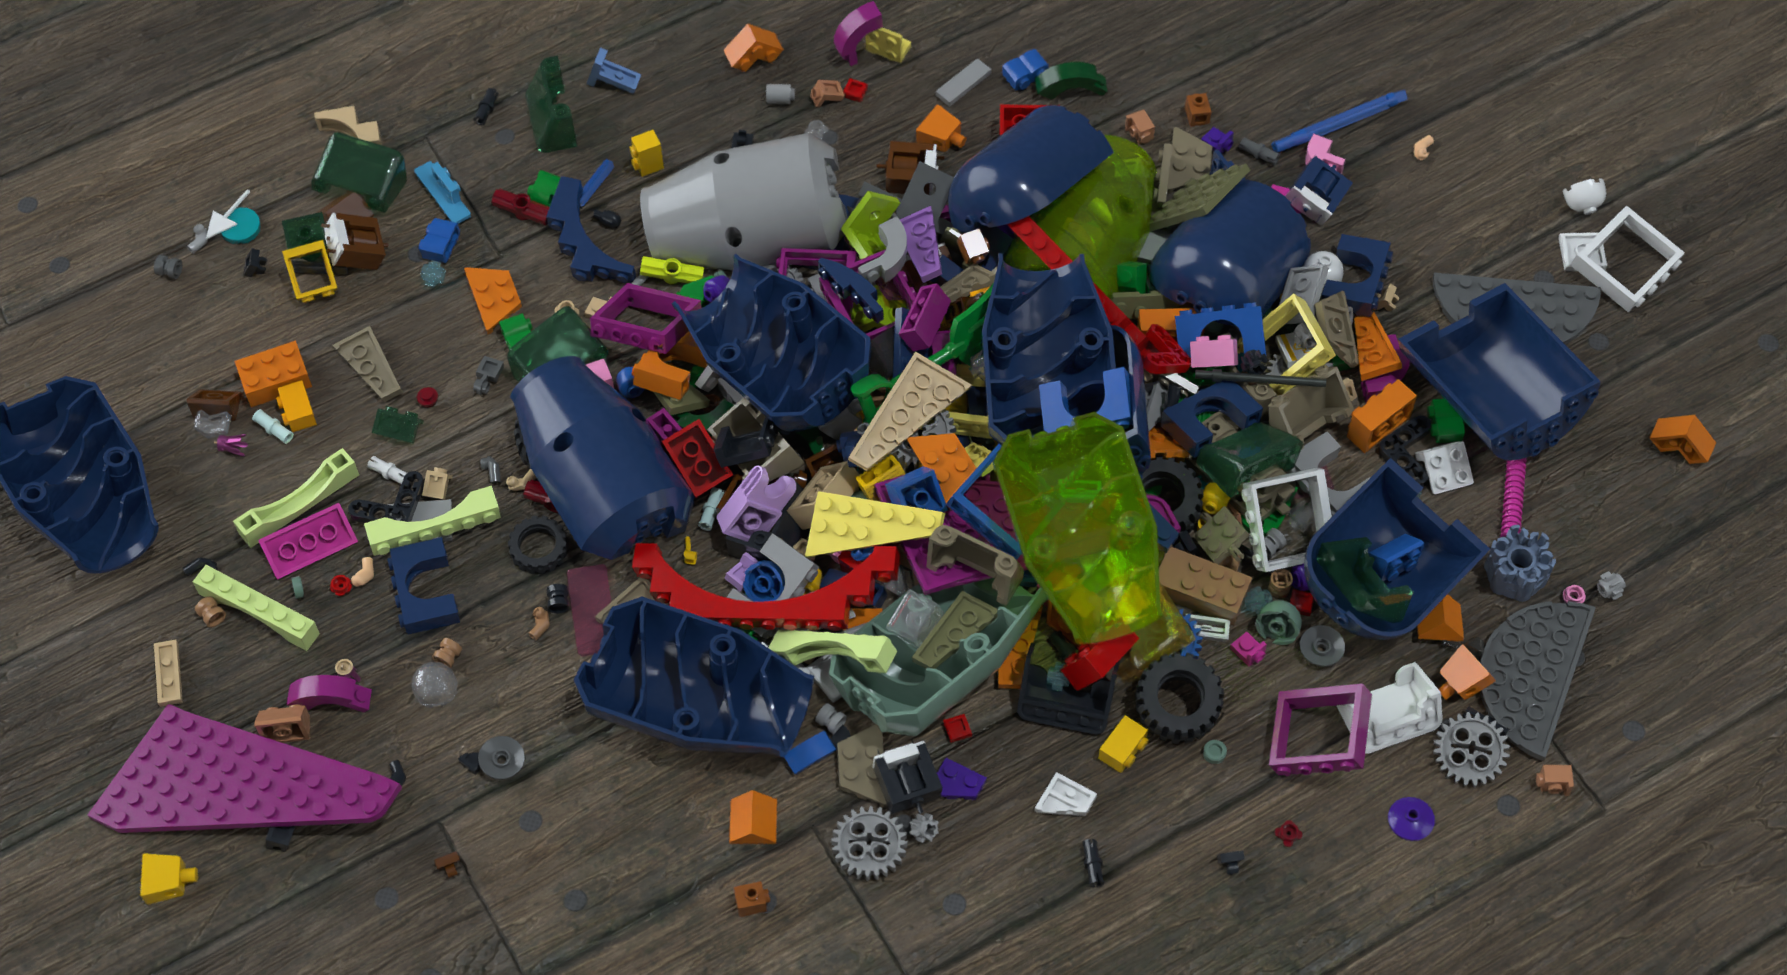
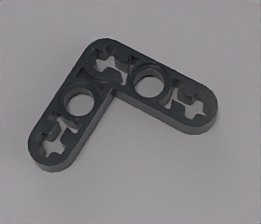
(1399, 449)
(398, 509)

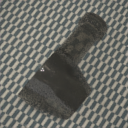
(1474, 645)

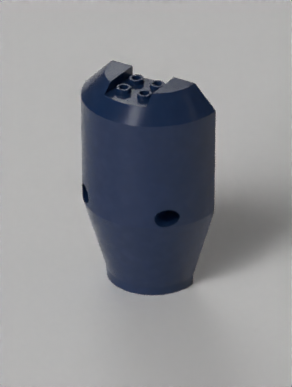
(1039, 333)
(780, 347)
(598, 459)
(77, 475)
(693, 682)

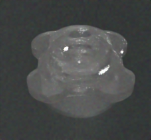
(817, 128)

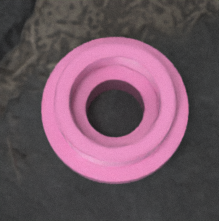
(1576, 591)

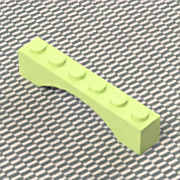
(328, 478)
(477, 508)
(227, 591)
(798, 646)

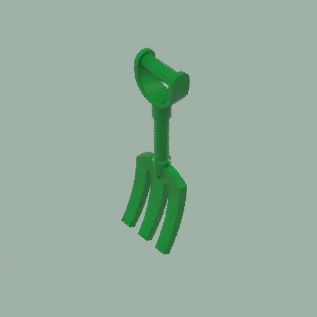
(963, 344)

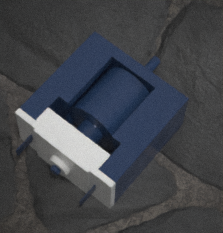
(1318, 190)

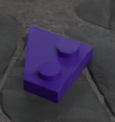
(960, 781)

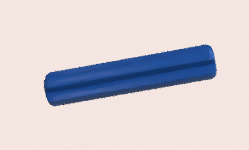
(596, 180)

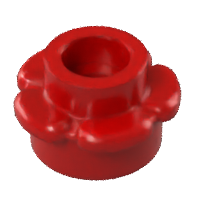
(340, 580)

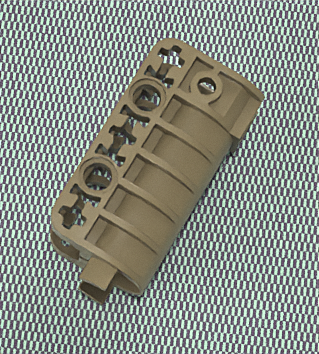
(1269, 498)

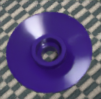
(1407, 827)

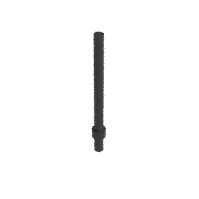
(1217, 375)

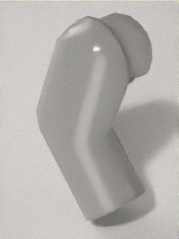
(200, 238)

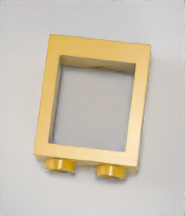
(305, 250)

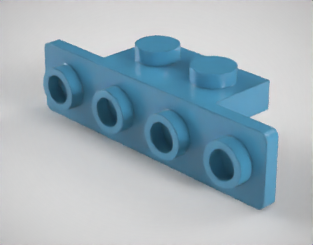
(443, 190)

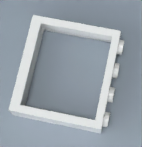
(1611, 286)
(1320, 506)

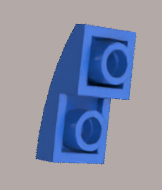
(809, 752)

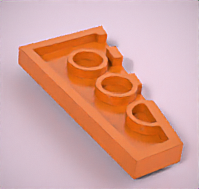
(1374, 348)
(1012, 669)

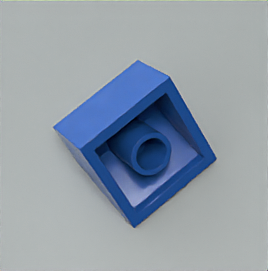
(917, 490)

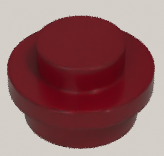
(427, 397)

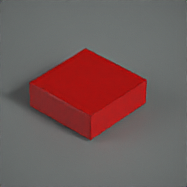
(855, 90)
(1302, 601)
(957, 728)

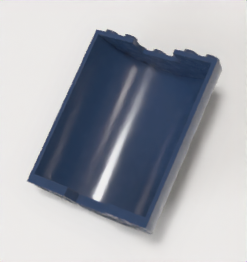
(1504, 374)

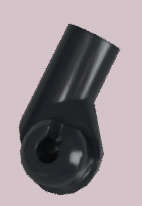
(397, 772)

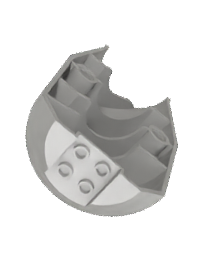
(747, 196)

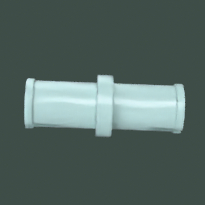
(272, 426)
(709, 509)

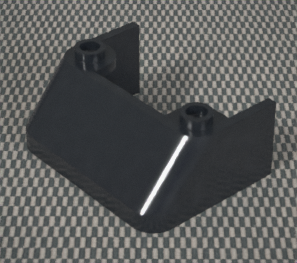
(785, 528)
(1068, 707)

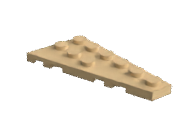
(914, 400)

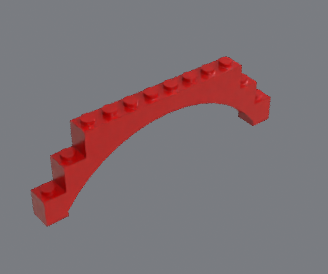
(1055, 258)
(816, 610)

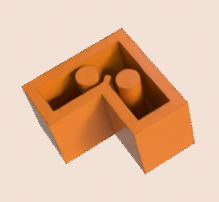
(750, 45)
(1685, 435)

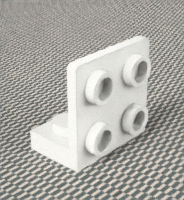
(1446, 466)

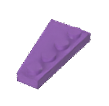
(922, 243)

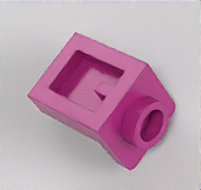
(1248, 649)

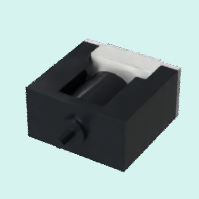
(910, 784)

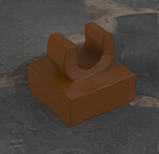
(448, 862)

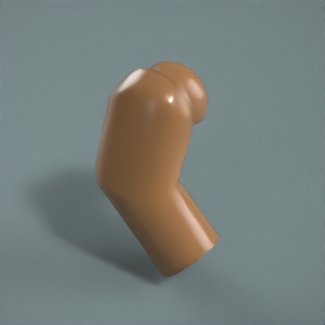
(542, 623)

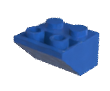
(1396, 556)

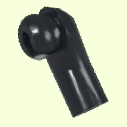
(198, 564)

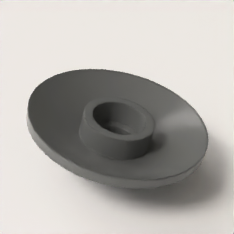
(1322, 637)
(498, 748)

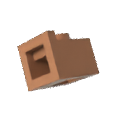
(1140, 126)
(1555, 779)

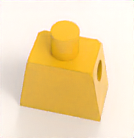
(164, 877)

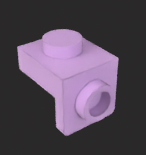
(736, 574)

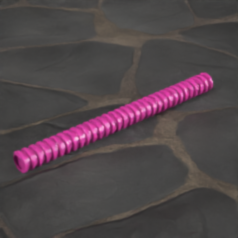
(1513, 495)

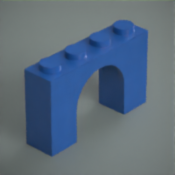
(1247, 319)
(1116, 405)

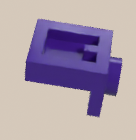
(1219, 140)

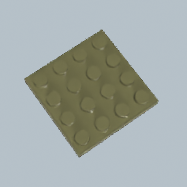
(1198, 197)

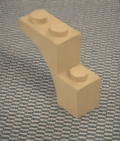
(346, 122)

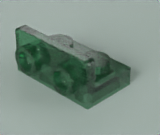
(396, 425)

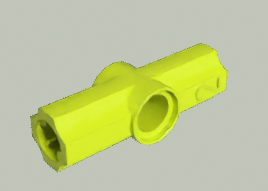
(659, 269)

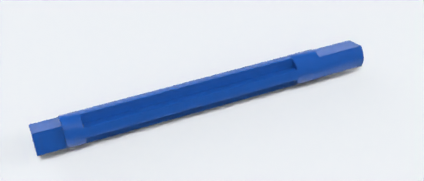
(1340, 120)

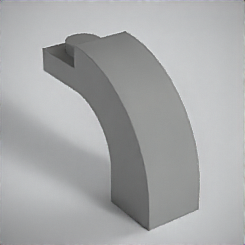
(892, 260)

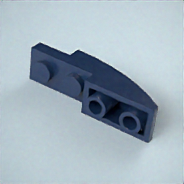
(850, 283)

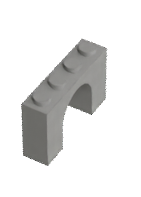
(1316, 455)
(796, 569)

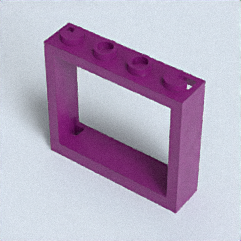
(810, 257)
(900, 281)
(645, 298)
(1321, 697)

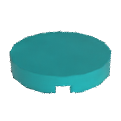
(247, 227)

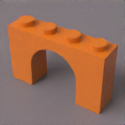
(665, 379)

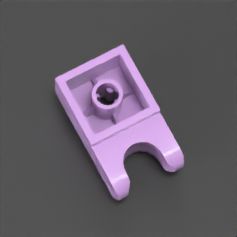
(755, 504)

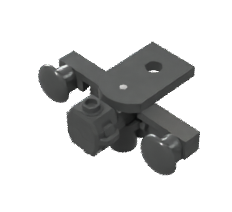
(916, 199)

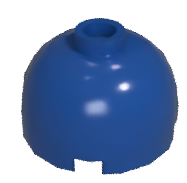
(764, 581)

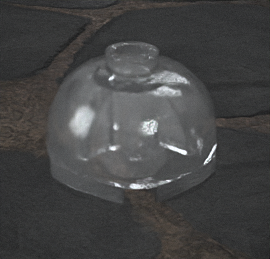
(434, 684)

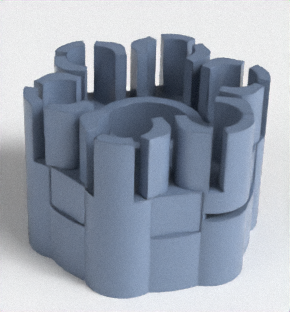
(1519, 549)

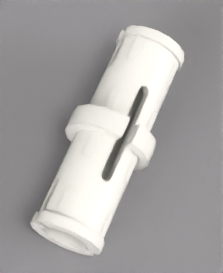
(387, 470)

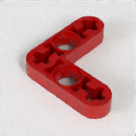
(1171, 356)

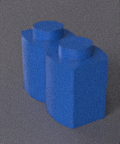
(1025, 69)
(439, 240)

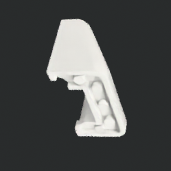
(1400, 709)

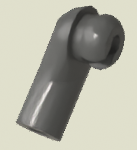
(494, 470)

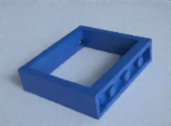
(977, 519)

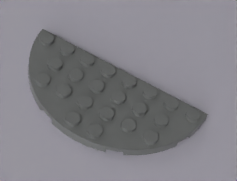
(1561, 307)
(1533, 667)

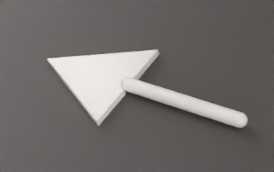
(221, 223)

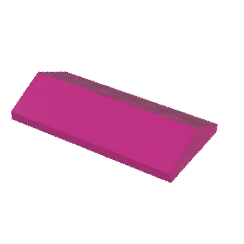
(308, 541)

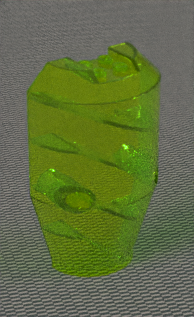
(1098, 216)
(1071, 514)

